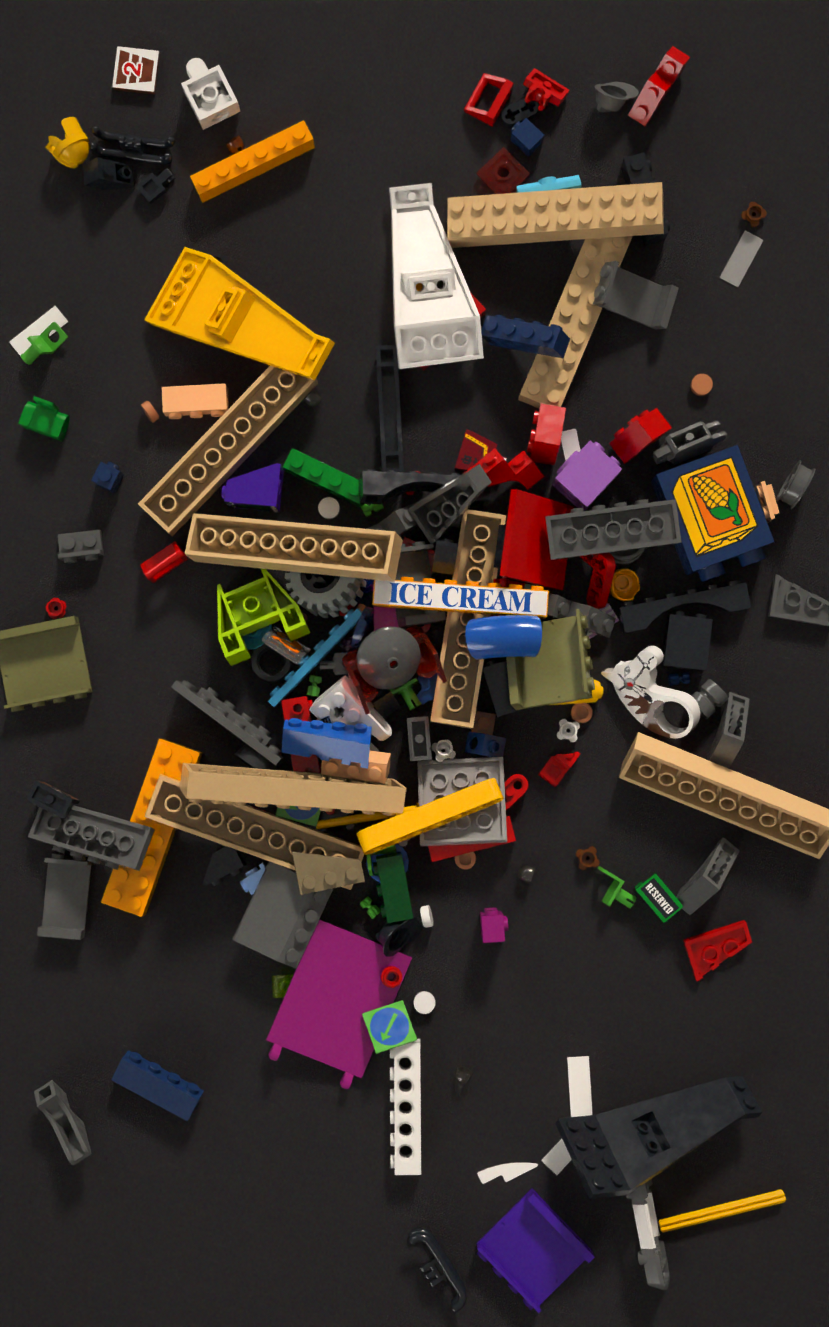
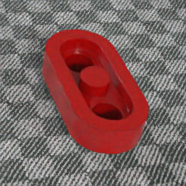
(512, 794)

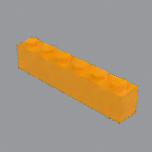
(253, 161)

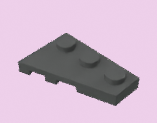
(796, 604)

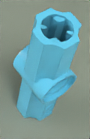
(551, 183)

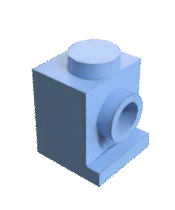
(253, 877)

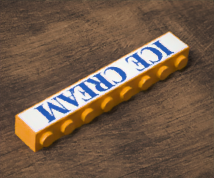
(461, 598)

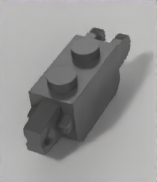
(689, 443)

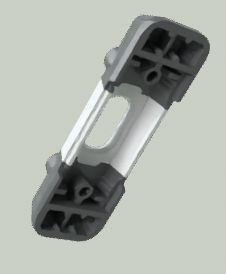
(652, 1249)

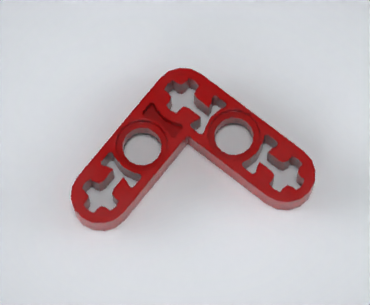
(603, 568)

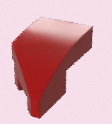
(557, 767)

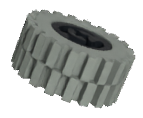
(330, 599)

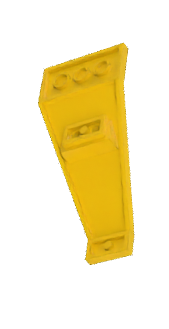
(224, 311)

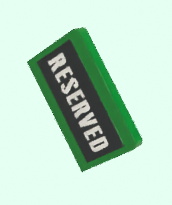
(659, 897)

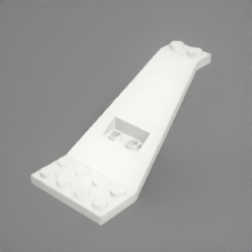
(434, 322)

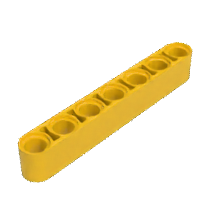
(429, 816)

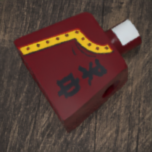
(472, 450)

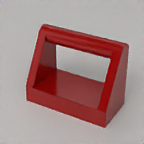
(489, 117)
(163, 562)

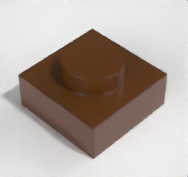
(484, 723)

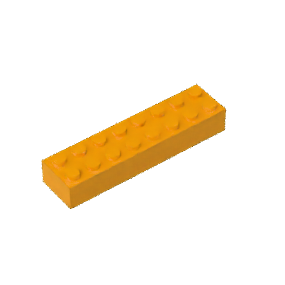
(134, 889)

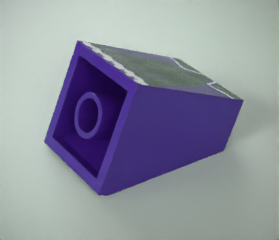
(256, 490)

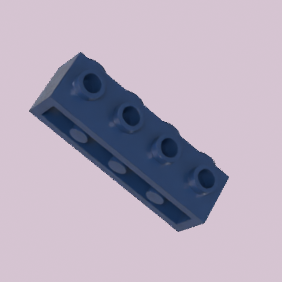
(525, 336)
(157, 1085)

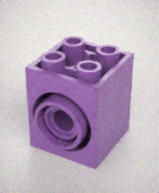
(586, 475)

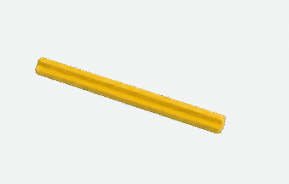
(722, 1210)

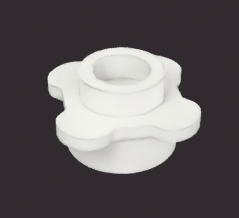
(562, 734)
(447, 746)

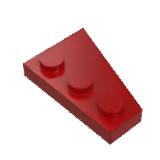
(715, 946)

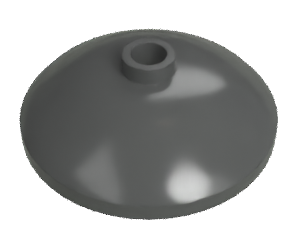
(380, 650)

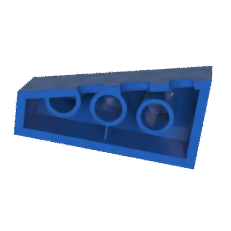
(327, 740)

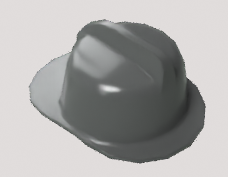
(613, 95)

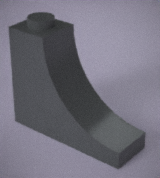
(730, 731)
(708, 877)

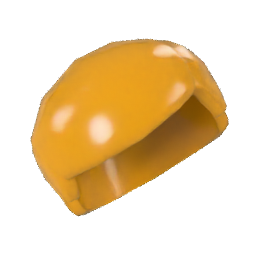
(624, 584)

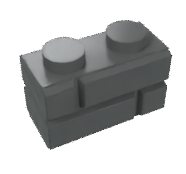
(419, 738)

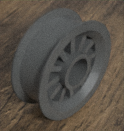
(795, 484)

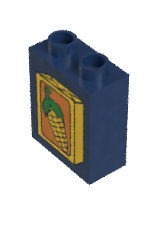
(715, 513)

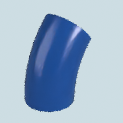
(504, 636)

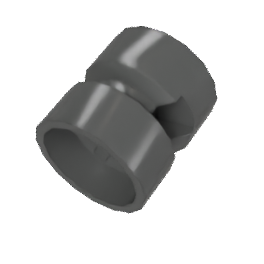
(709, 697)

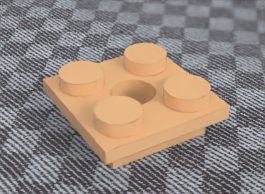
(767, 500)

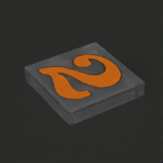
(281, 643)

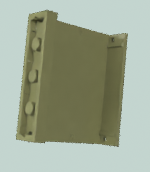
(43, 663)
(558, 671)

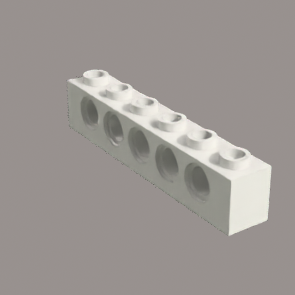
(410, 1163)

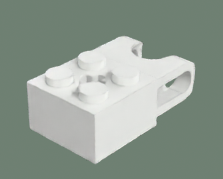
(343, 695)

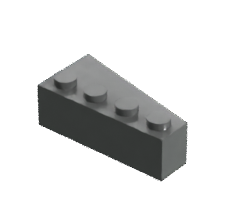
(443, 507)

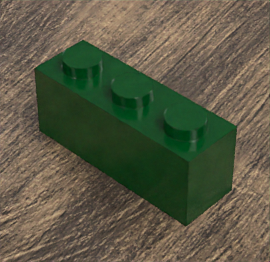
(393, 887)

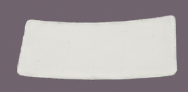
(570, 442)

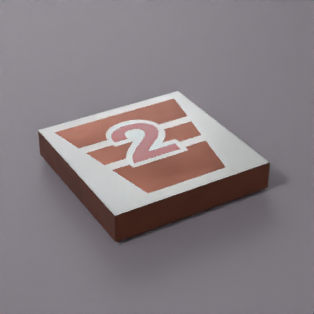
(136, 70)

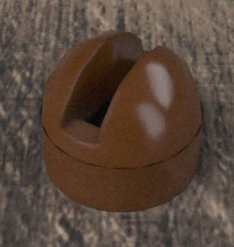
(235, 144)

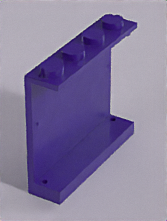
(533, 1249)

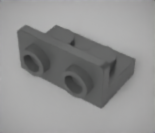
(80, 545)

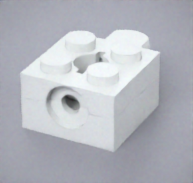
(209, 93)

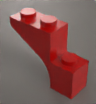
(658, 85)
(519, 469)

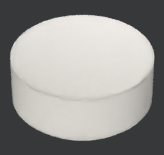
(329, 508)
(426, 916)
(424, 1002)

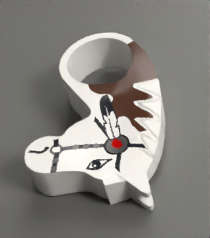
(645, 699)

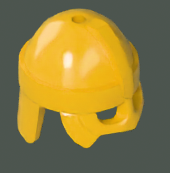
(75, 146)

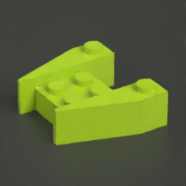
(252, 609)

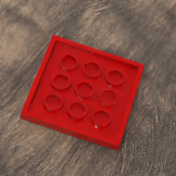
(526, 541)

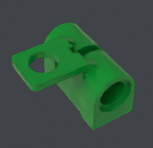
(44, 419)

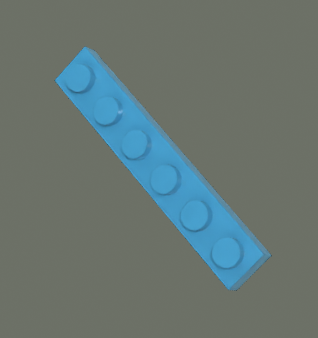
(309, 663)

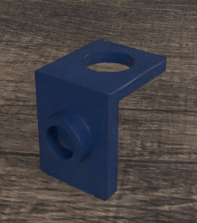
(487, 745)

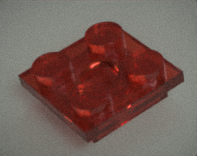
(499, 184)

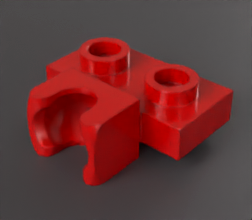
(544, 89)

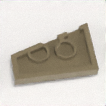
(324, 872)

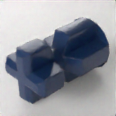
(674, 679)

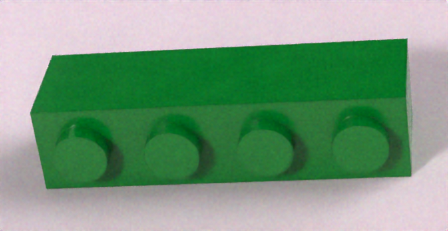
(323, 476)

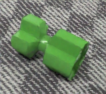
(367, 509)
(314, 690)
(372, 910)

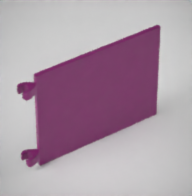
(327, 998)

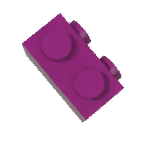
(493, 925)

